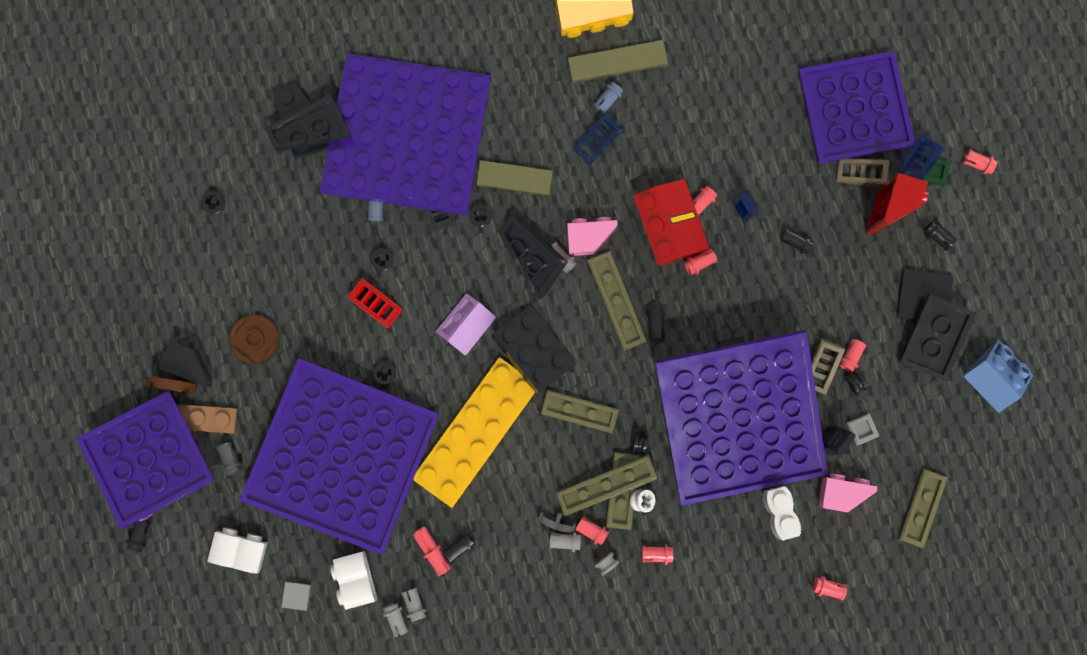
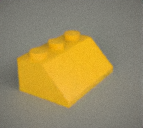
(591, 15)

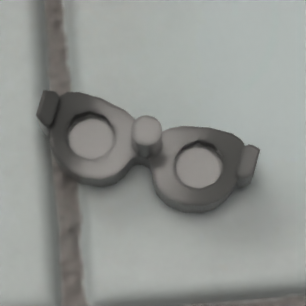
(556, 524)

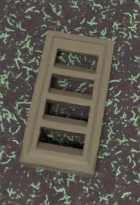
(872, 181)
(834, 359)

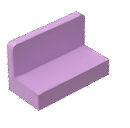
(465, 324)

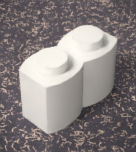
(783, 520)
(237, 551)
(354, 580)

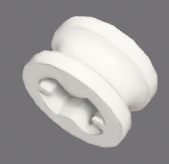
(648, 500)

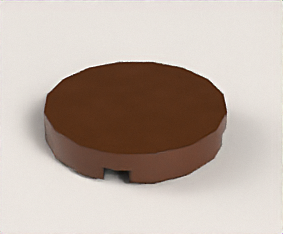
(261, 343)
(170, 385)

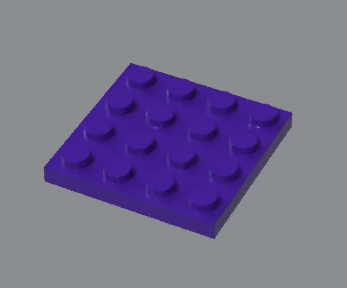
(856, 107)
(145, 459)

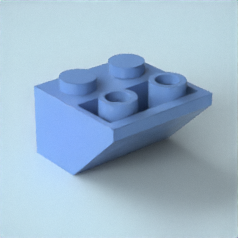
(999, 376)

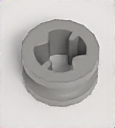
(607, 563)

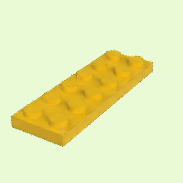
(474, 433)

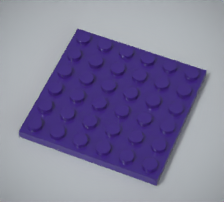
(411, 134)
(742, 417)
(339, 457)

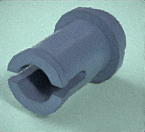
(608, 97)
(375, 211)

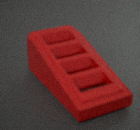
(355, 293)

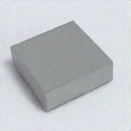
(863, 428)
(296, 596)

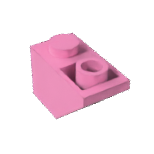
(587, 237)
(842, 494)

